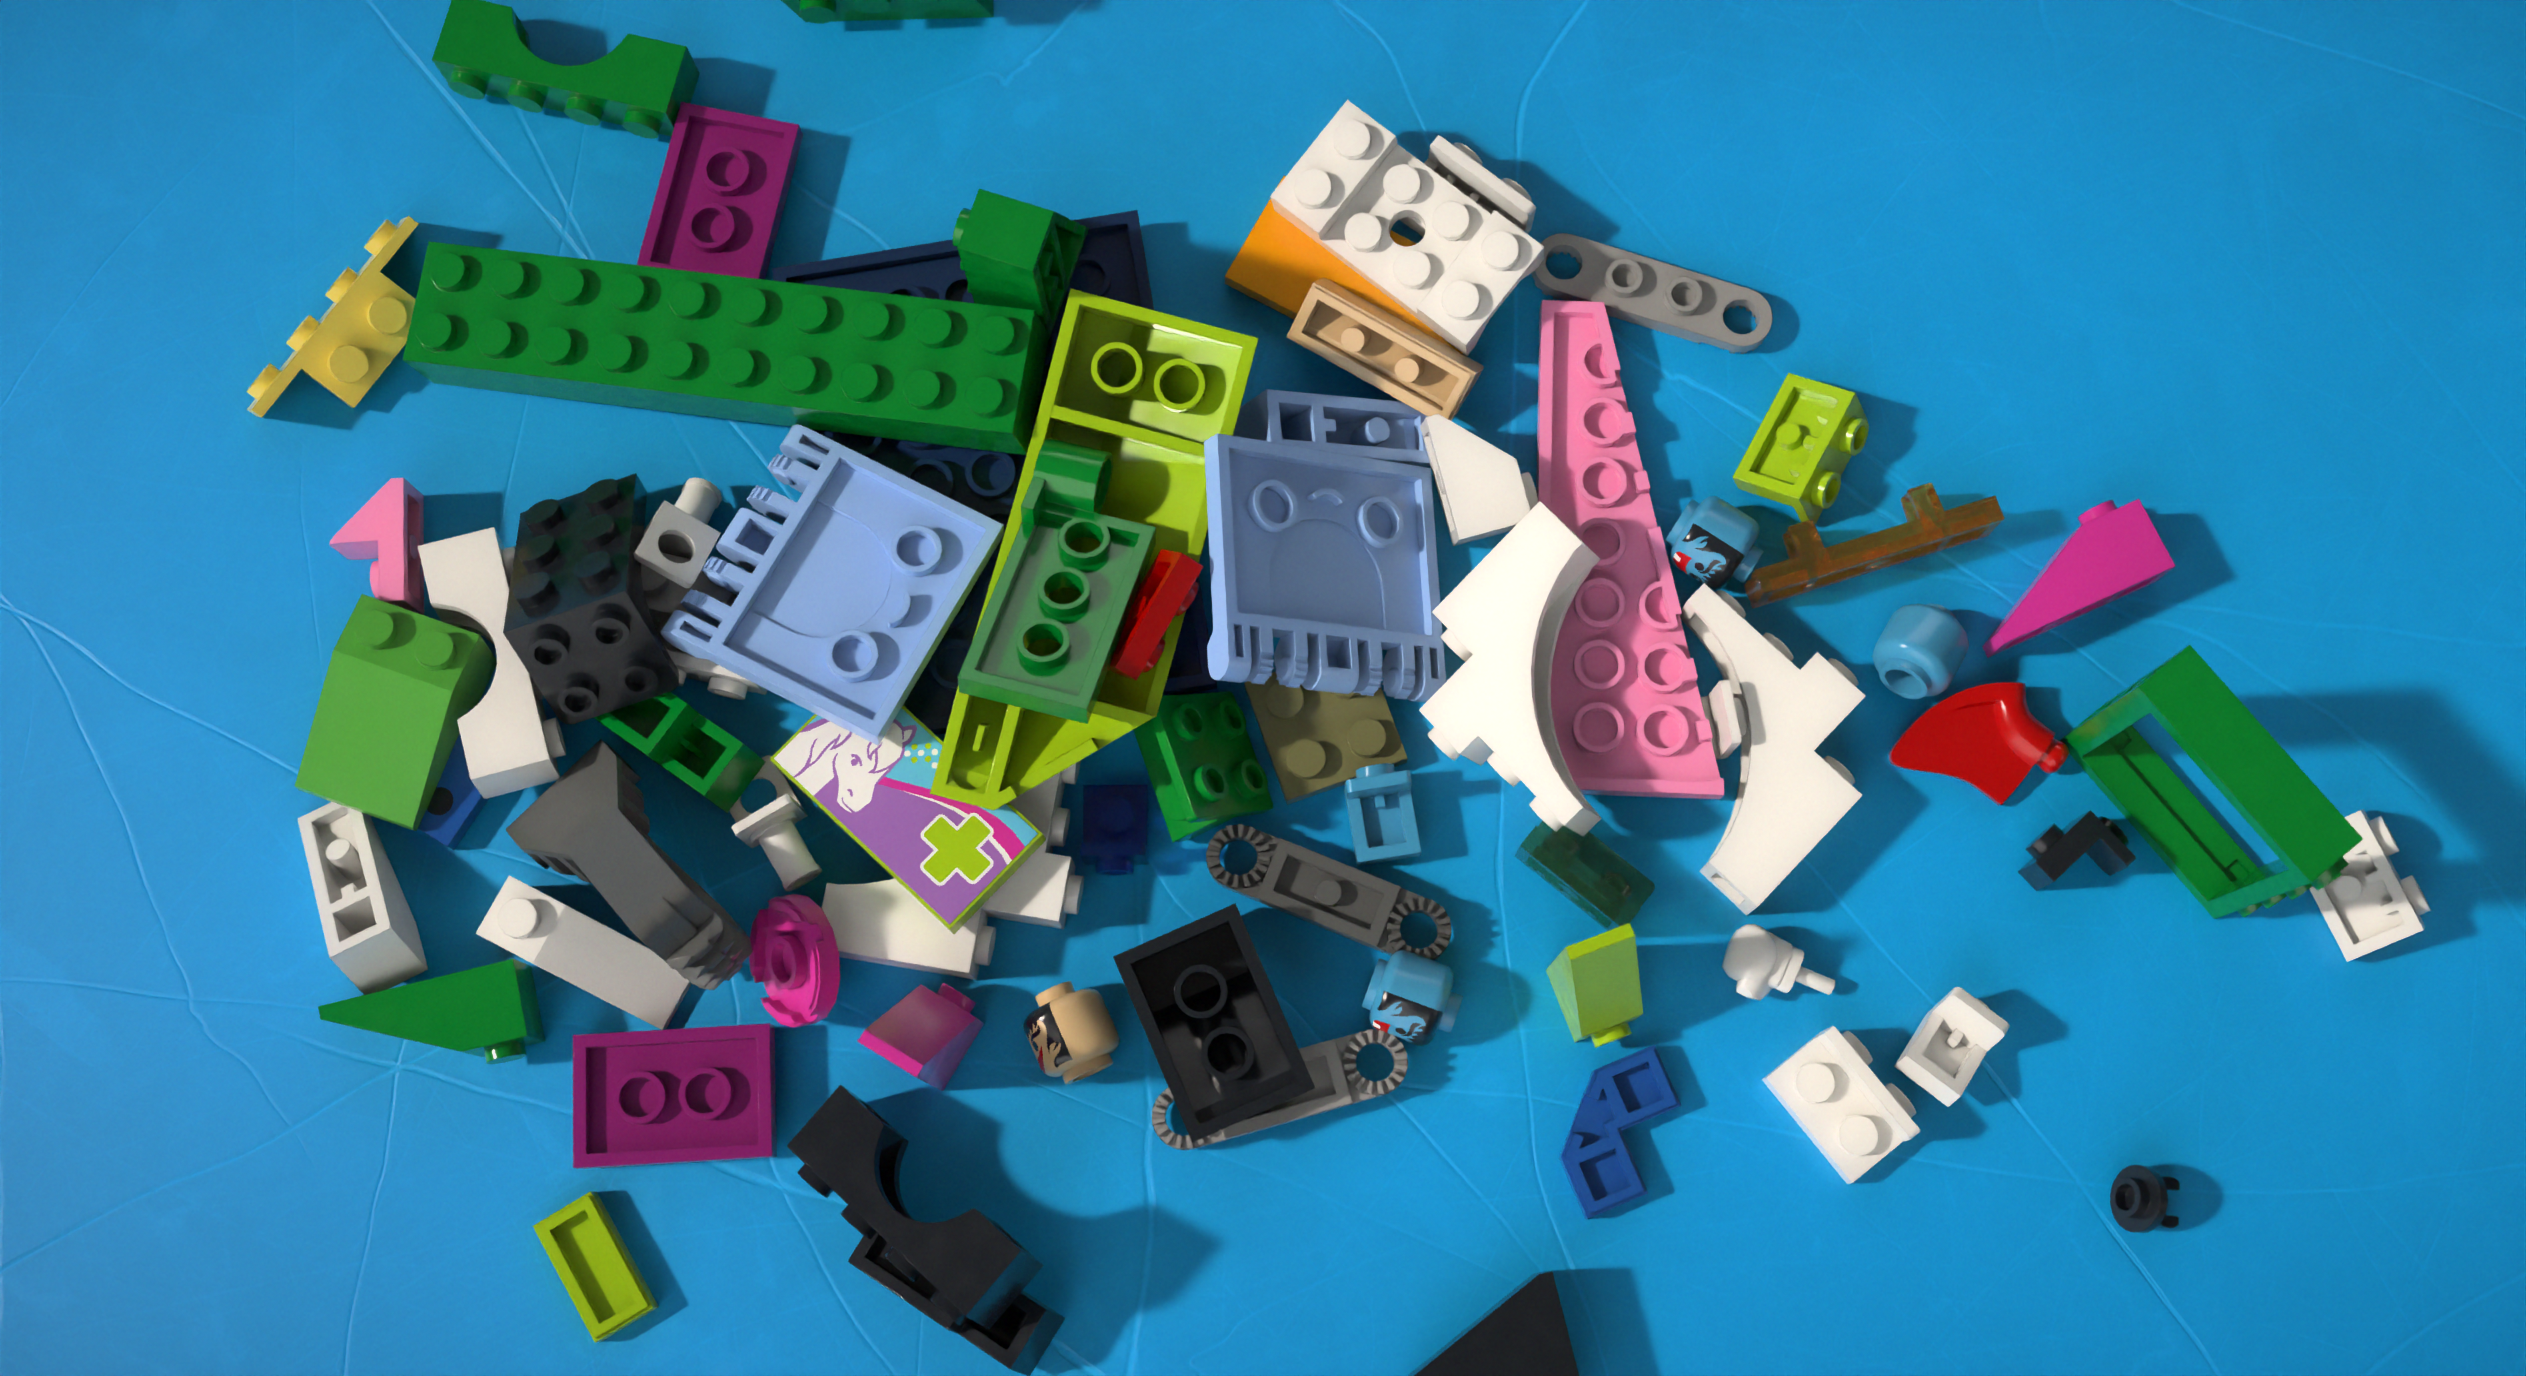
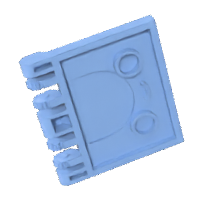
(1328, 561)
(843, 591)

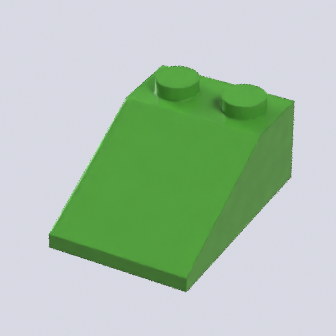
(392, 711)

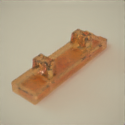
(1926, 532)

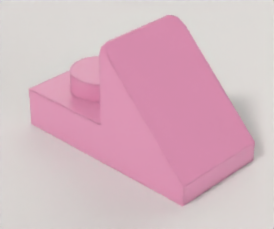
(389, 530)

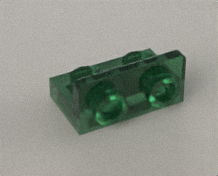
(1586, 874)

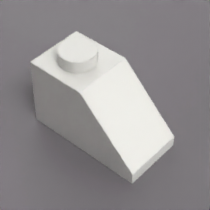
(1475, 482)

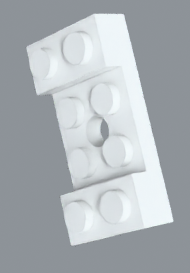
(1361, 183)

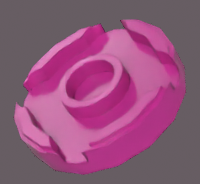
(795, 960)

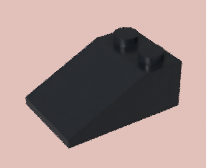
(1214, 1022)

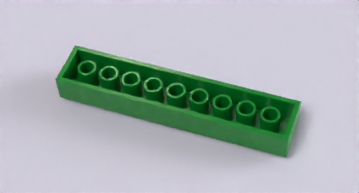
(729, 347)

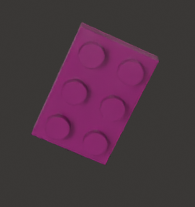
(721, 193)
(674, 1096)

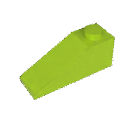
(1599, 985)

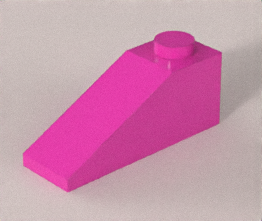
(2097, 564)
(925, 1033)

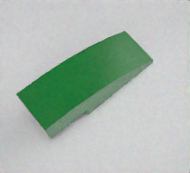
(687, 747)

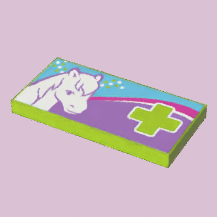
(880, 795)

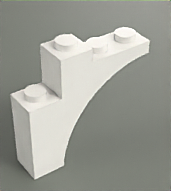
(1507, 631)
(1784, 787)
(892, 928)

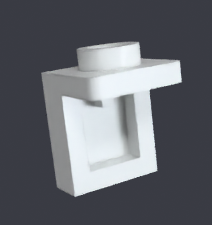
(1951, 1045)

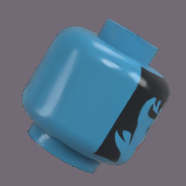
(1714, 542)
(1412, 998)

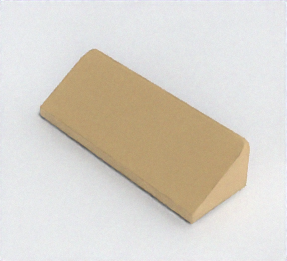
(1384, 350)

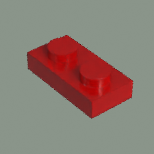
(1162, 594)

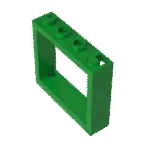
(2243, 766)

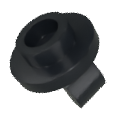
(2141, 1199)

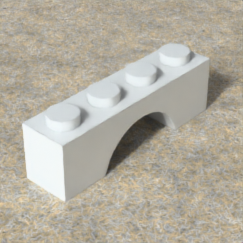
(507, 732)

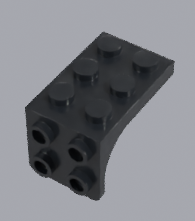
(582, 605)

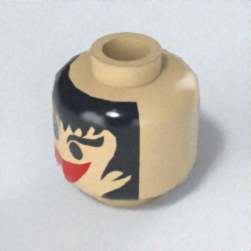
(1071, 1032)

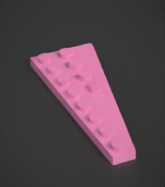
(1621, 660)

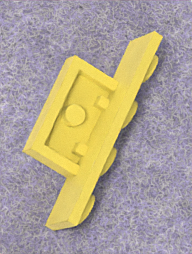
(356, 333)

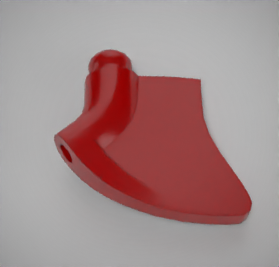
(1981, 739)

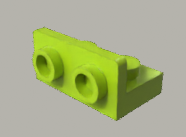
(1804, 446)

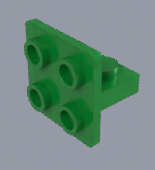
(1202, 763)

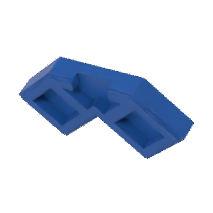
(1595, 1148)

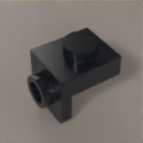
(2058, 849)

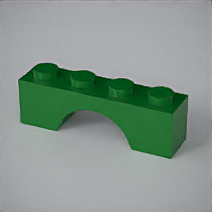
(632, 86)

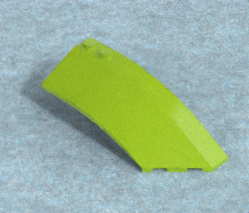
(1151, 397)

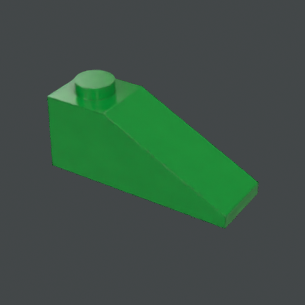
(471, 1011)

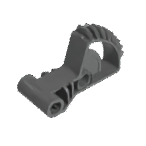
(597, 830)

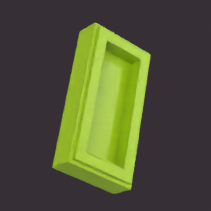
(595, 1266)

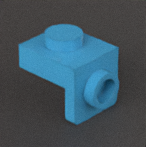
(1382, 815)

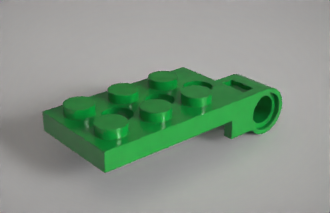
(1058, 508)

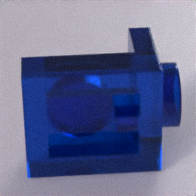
(1115, 828)

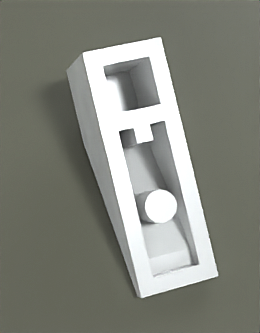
(360, 900)
(584, 953)

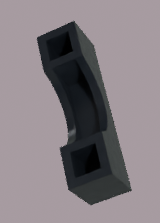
(965, 1258)

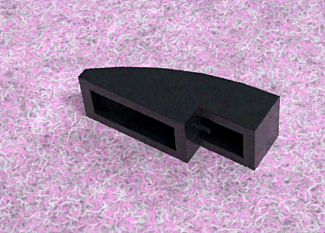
(1015, 1338)

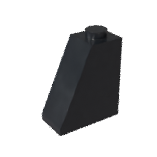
(1513, 1338)

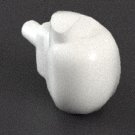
(1767, 962)

